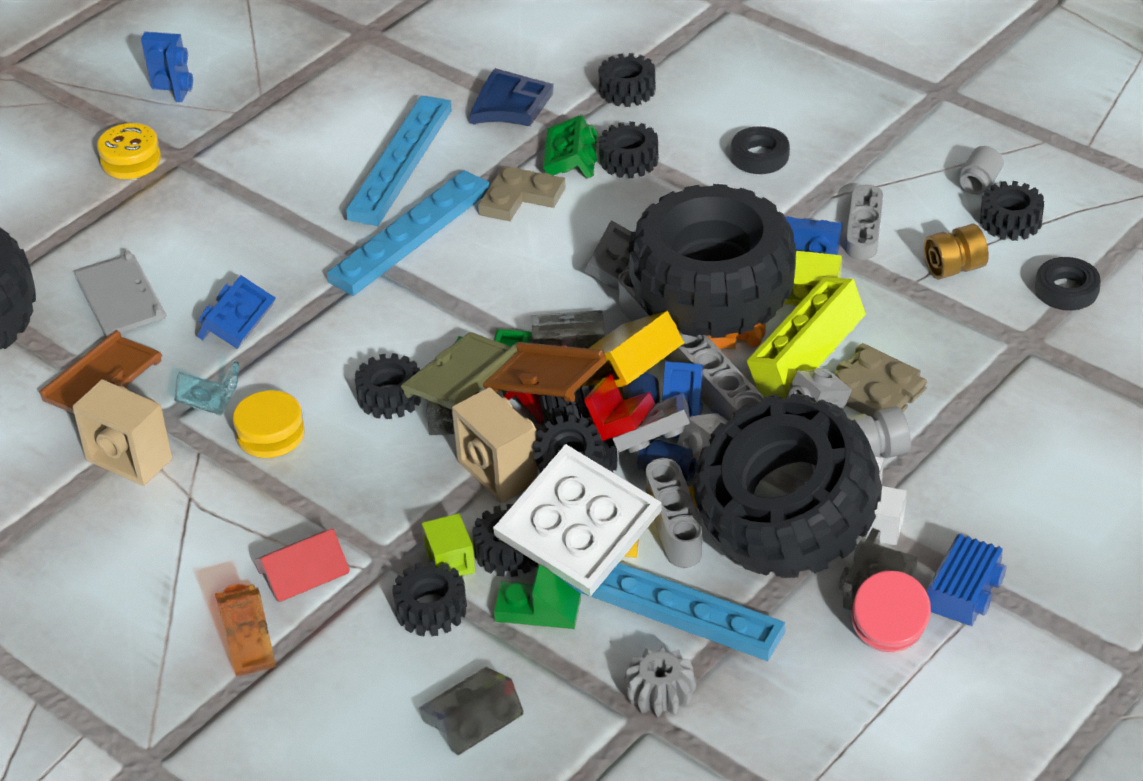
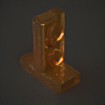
(245, 628)

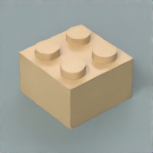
(123, 432)
(495, 444)

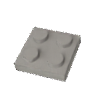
(665, 419)

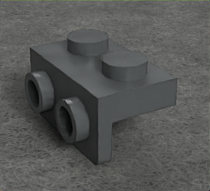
(610, 255)

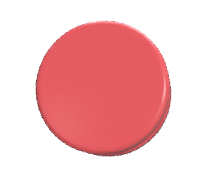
(890, 611)

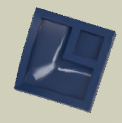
(510, 99)

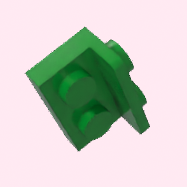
(571, 145)

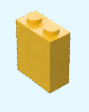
(636, 348)

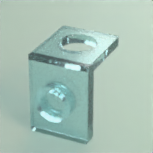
(204, 393)

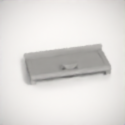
(120, 295)

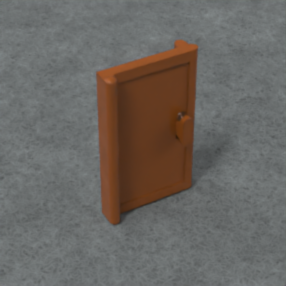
(112, 360)
(547, 370)

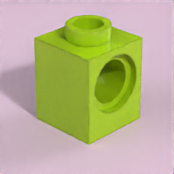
(449, 543)

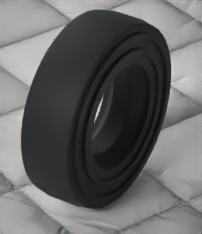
(760, 162)
(1067, 298)

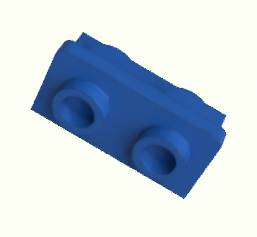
(167, 63)
(816, 235)
(236, 313)

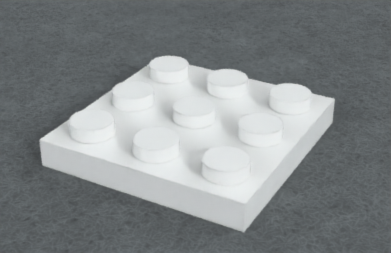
(578, 519)

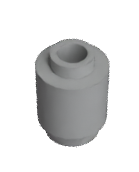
(981, 170)

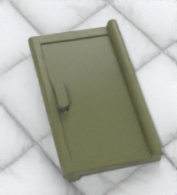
(459, 370)

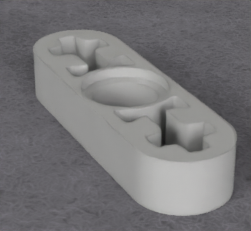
(863, 212)

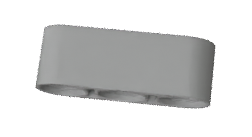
(678, 521)

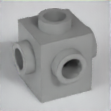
(820, 385)

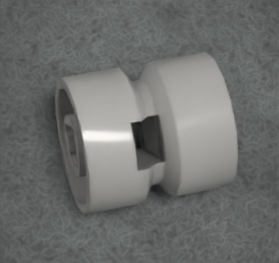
(886, 431)

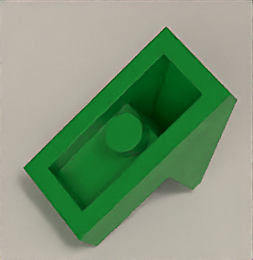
(544, 603)

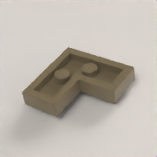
(517, 186)

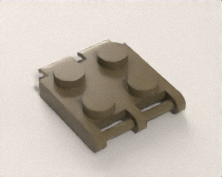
(879, 381)

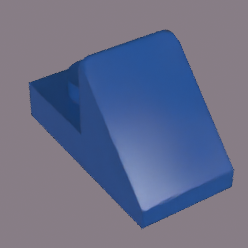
(684, 379)

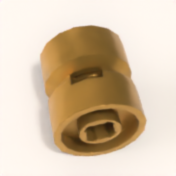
(956, 251)

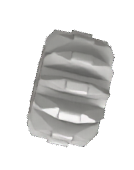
(660, 681)

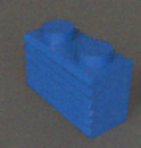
(965, 580)

